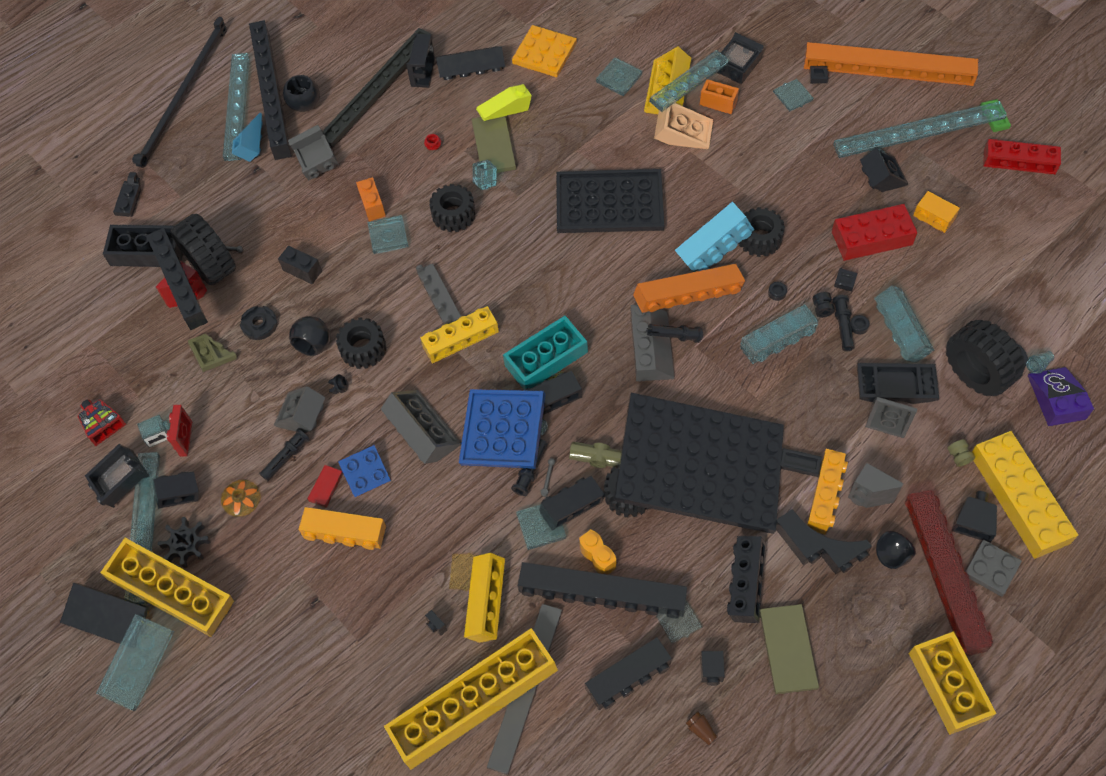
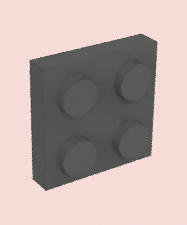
(993, 568)

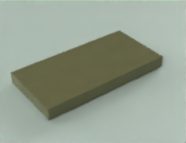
(494, 143)
(788, 649)

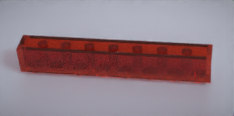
(948, 573)

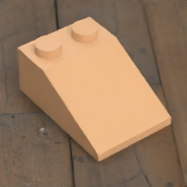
(683, 127)

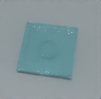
(619, 76)
(387, 234)
(536, 530)

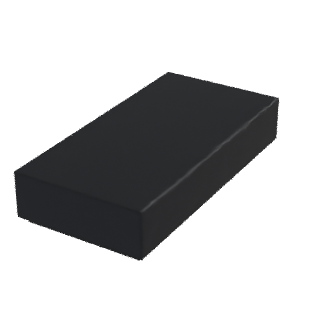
(800, 462)

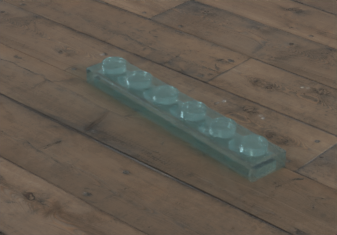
(688, 80)

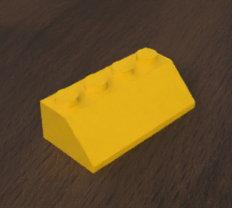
(664, 71)

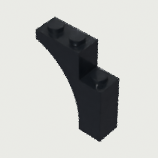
(810, 544)

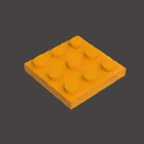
(544, 51)

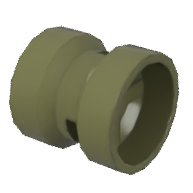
(961, 453)

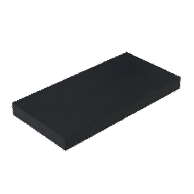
(100, 612)

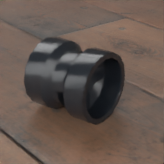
(823, 304)

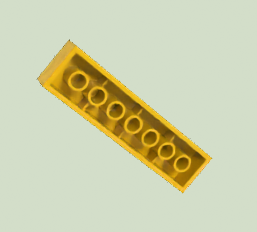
(470, 698)

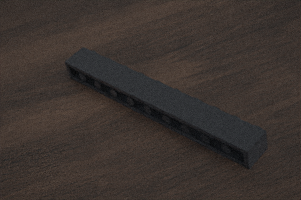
(270, 90)

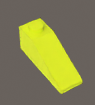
(508, 102)

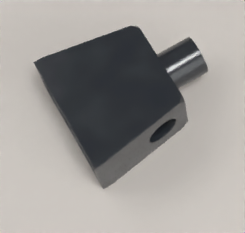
(977, 518)

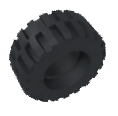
(203, 249)
(985, 357)

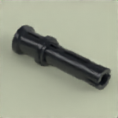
(843, 316)
(682, 332)
(292, 449)
(527, 475)

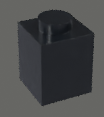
(712, 667)

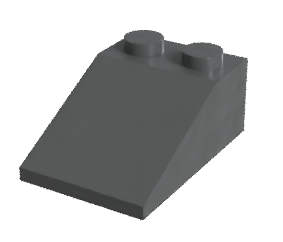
(890, 417)

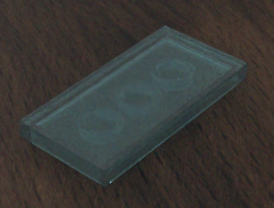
(135, 662)

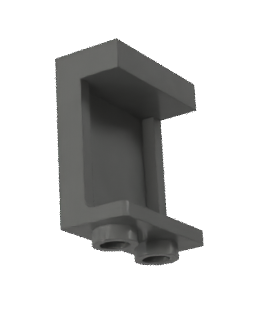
(313, 152)

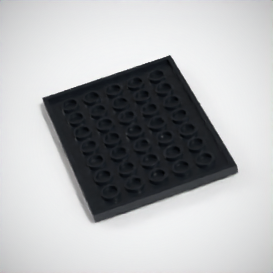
(700, 463)

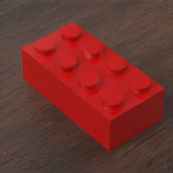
(874, 232)

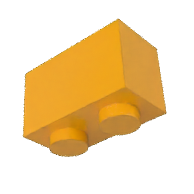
(936, 211)

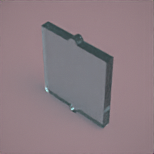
(793, 95)
(680, 627)

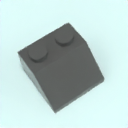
(300, 410)
(874, 488)

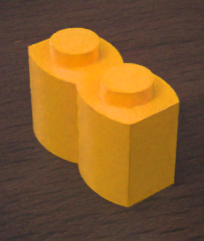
(600, 555)

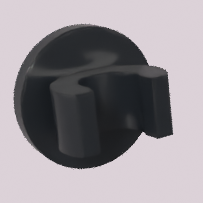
(340, 384)

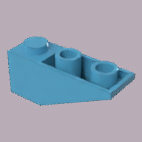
(247, 142)

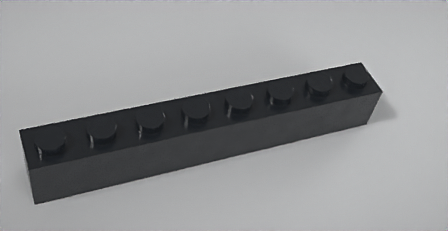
(602, 590)

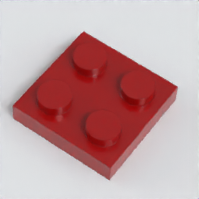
(180, 430)

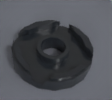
(261, 331)

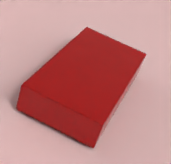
(325, 486)

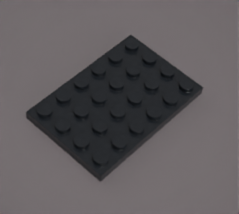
(609, 201)

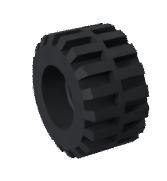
(452, 219)
(767, 243)
(356, 331)
(609, 491)

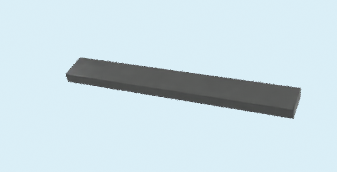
(518, 710)

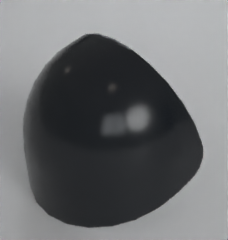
(894, 550)

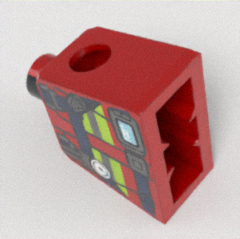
(99, 421)

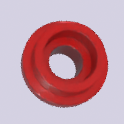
(432, 142)

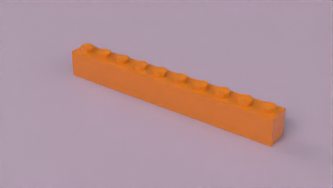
(892, 63)

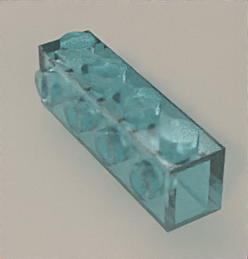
(903, 324)
(779, 334)

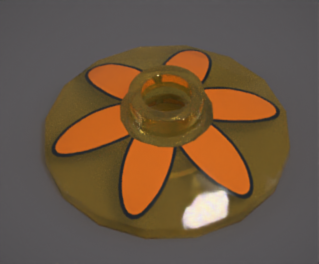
(245, 503)

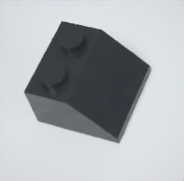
(883, 171)

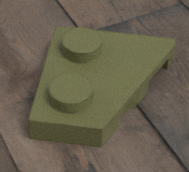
(209, 353)

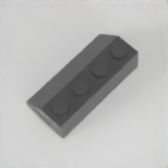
(651, 353)
(420, 425)

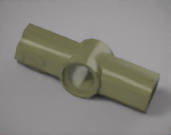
(597, 455)

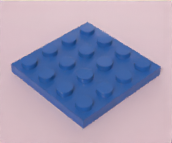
(502, 428)

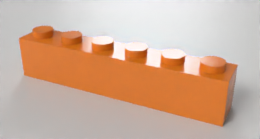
(688, 288)

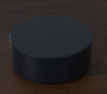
(777, 291)
(859, 324)

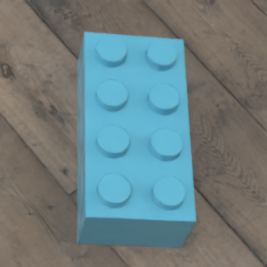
(715, 239)

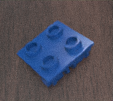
(364, 471)

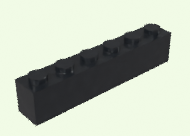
(177, 279)

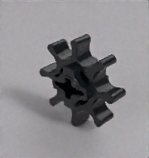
(188, 535)

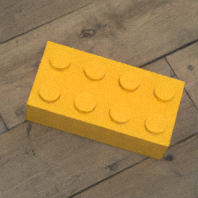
(952, 683)

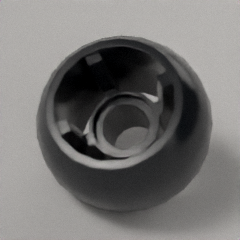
(301, 93)
(309, 335)

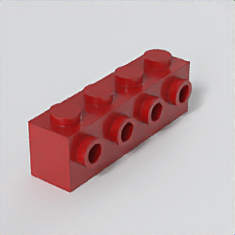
(1022, 156)

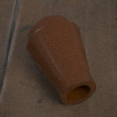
(700, 727)

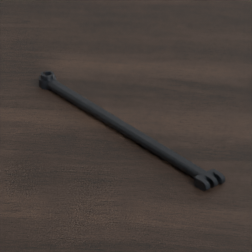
(142, 158)

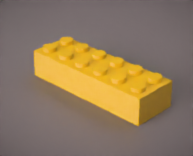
(1023, 495)
(167, 587)

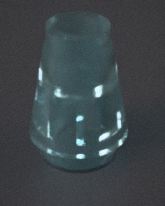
(1039, 362)

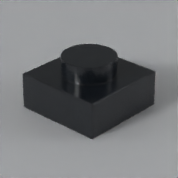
(818, 74)
(845, 279)
(434, 623)

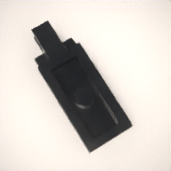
(128, 196)

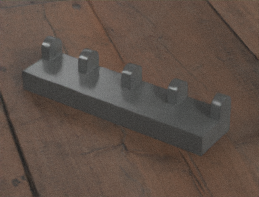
(438, 293)

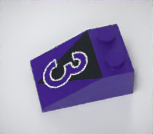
(1060, 396)

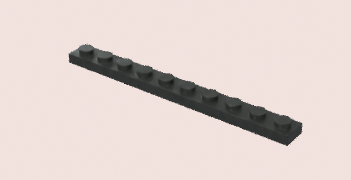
(370, 92)

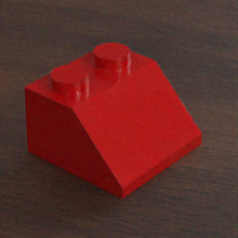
(195, 281)

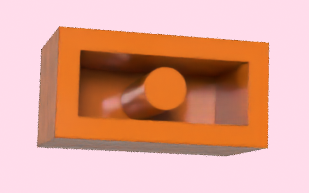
(719, 96)
(370, 199)

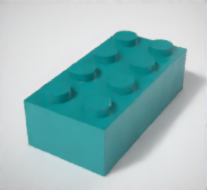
(545, 353)

